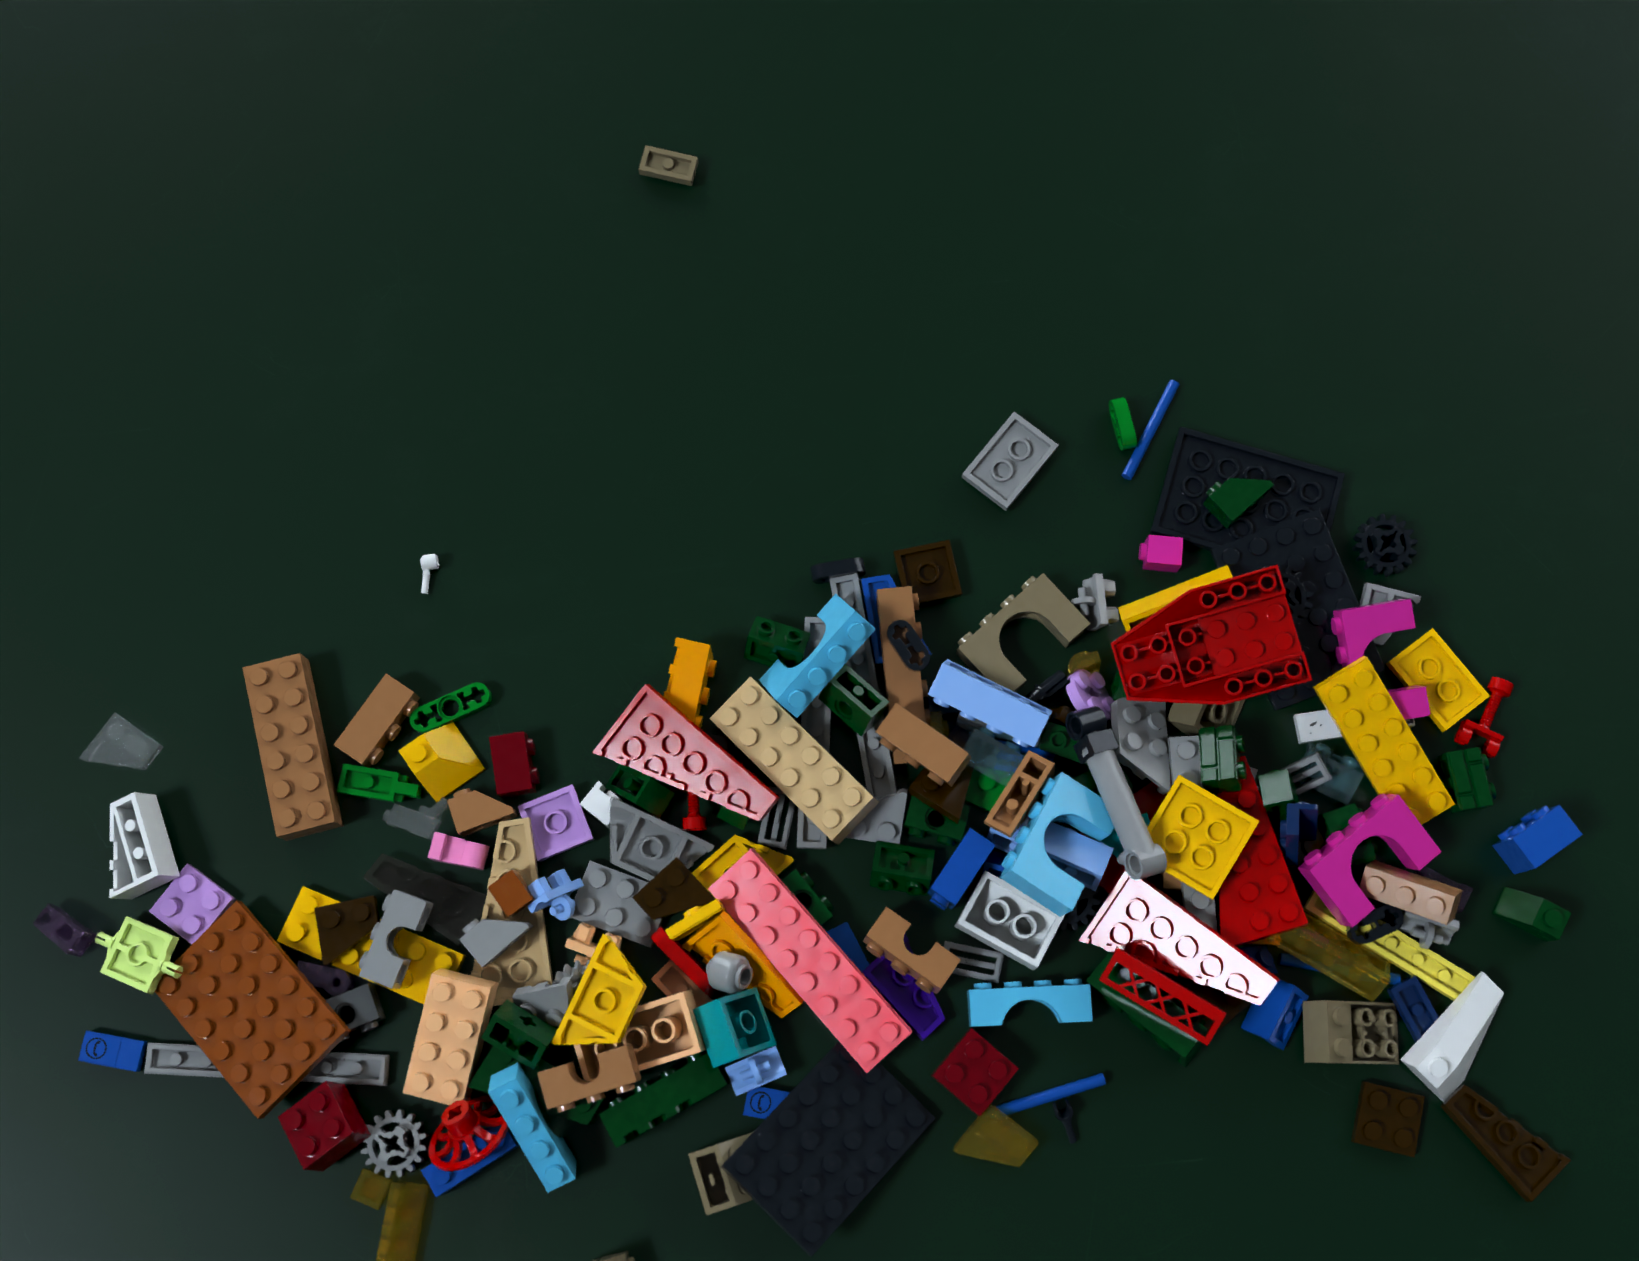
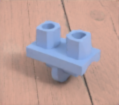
(558, 897)
(755, 1070)

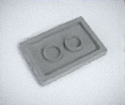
(1010, 461)
(609, 905)

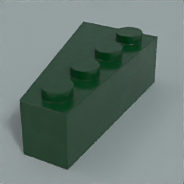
(1163, 1032)
(498, 1060)
(663, 1099)

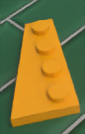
(725, 935)

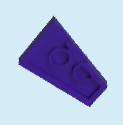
(913, 1004)

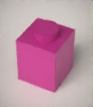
(1161, 553)

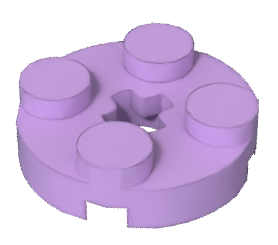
(1089, 691)

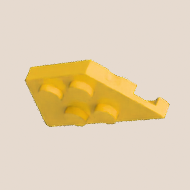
(730, 853)
(602, 1000)

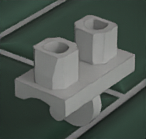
(1093, 602)
(1428, 930)

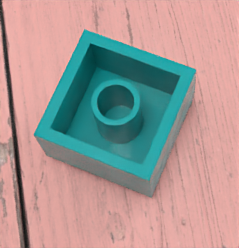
(734, 1027)

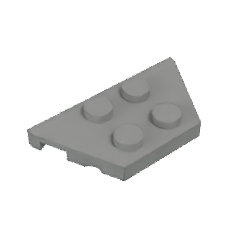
(1142, 739)
(648, 843)

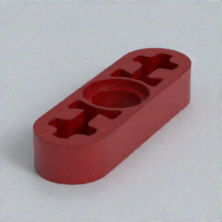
(684, 961)

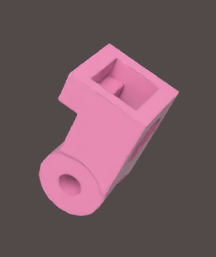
(458, 851)

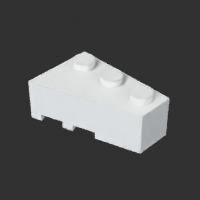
(140, 847)

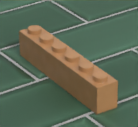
(901, 684)

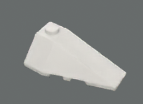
(1452, 1041)

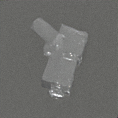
(418, 823)

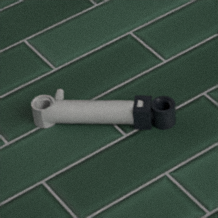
(1096, 749)

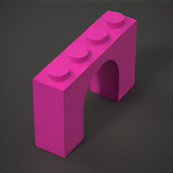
(1360, 625)
(1330, 867)

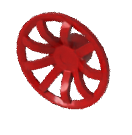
(461, 1125)

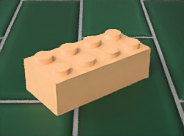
(658, 1034)
(450, 1036)

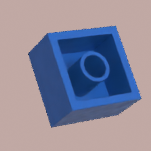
(1536, 838)

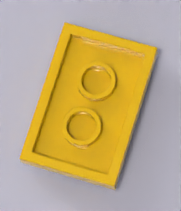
(1448, 683)

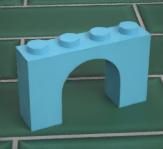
(843, 636)
(1029, 865)

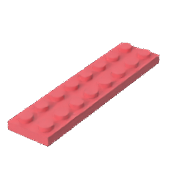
(810, 960)

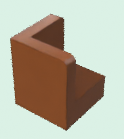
(511, 893)

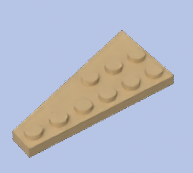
(528, 959)

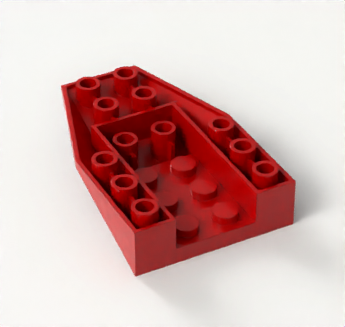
(1215, 644)

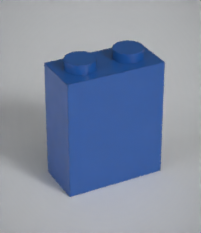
(960, 870)

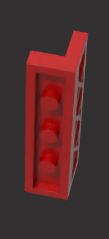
(1170, 986)

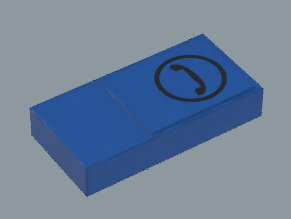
(112, 1051)
(762, 1101)

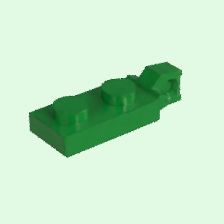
(376, 784)

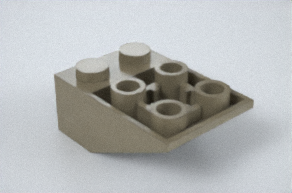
(1350, 1032)
(715, 1186)

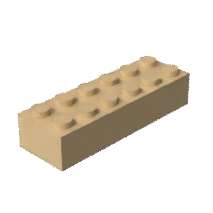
(794, 761)

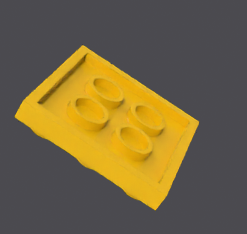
(1200, 835)

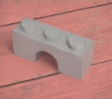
(382, 961)

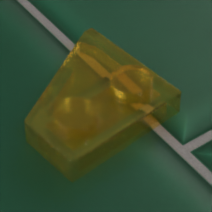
(996, 1139)

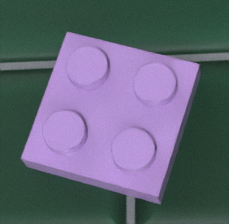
(557, 822)
(191, 904)

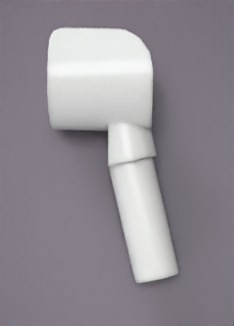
(428, 562)

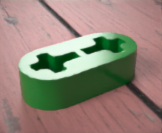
(1122, 423)

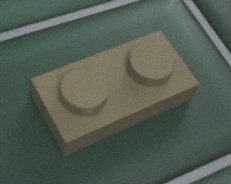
(668, 165)

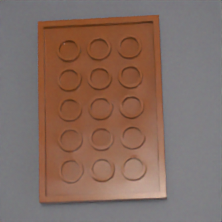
(251, 1009)

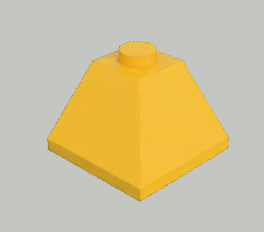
(442, 760)

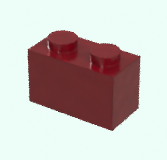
(513, 764)

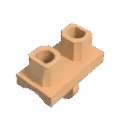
(582, 942)

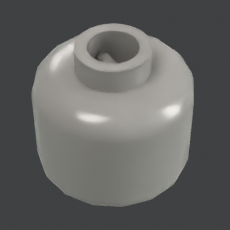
(729, 972)

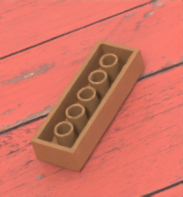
(292, 747)

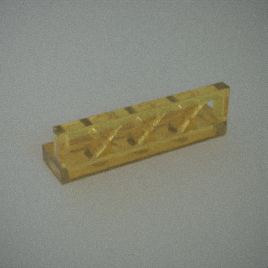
(1333, 959)
(402, 1221)

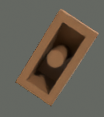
(477, 811)

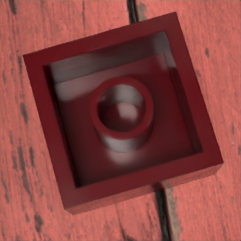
(974, 1072)
(324, 1126)

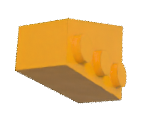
(689, 678)

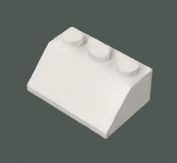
(1008, 921)

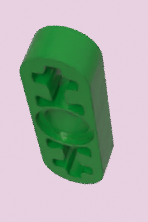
(467, 692)

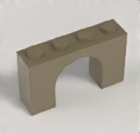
(1037, 601)

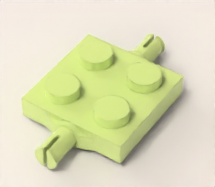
(139, 955)

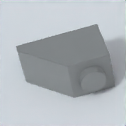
(492, 937)

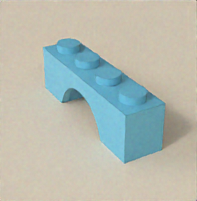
(1068, 1001)
(518, 1106)

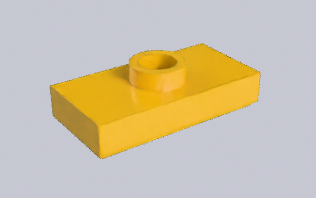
(694, 920)

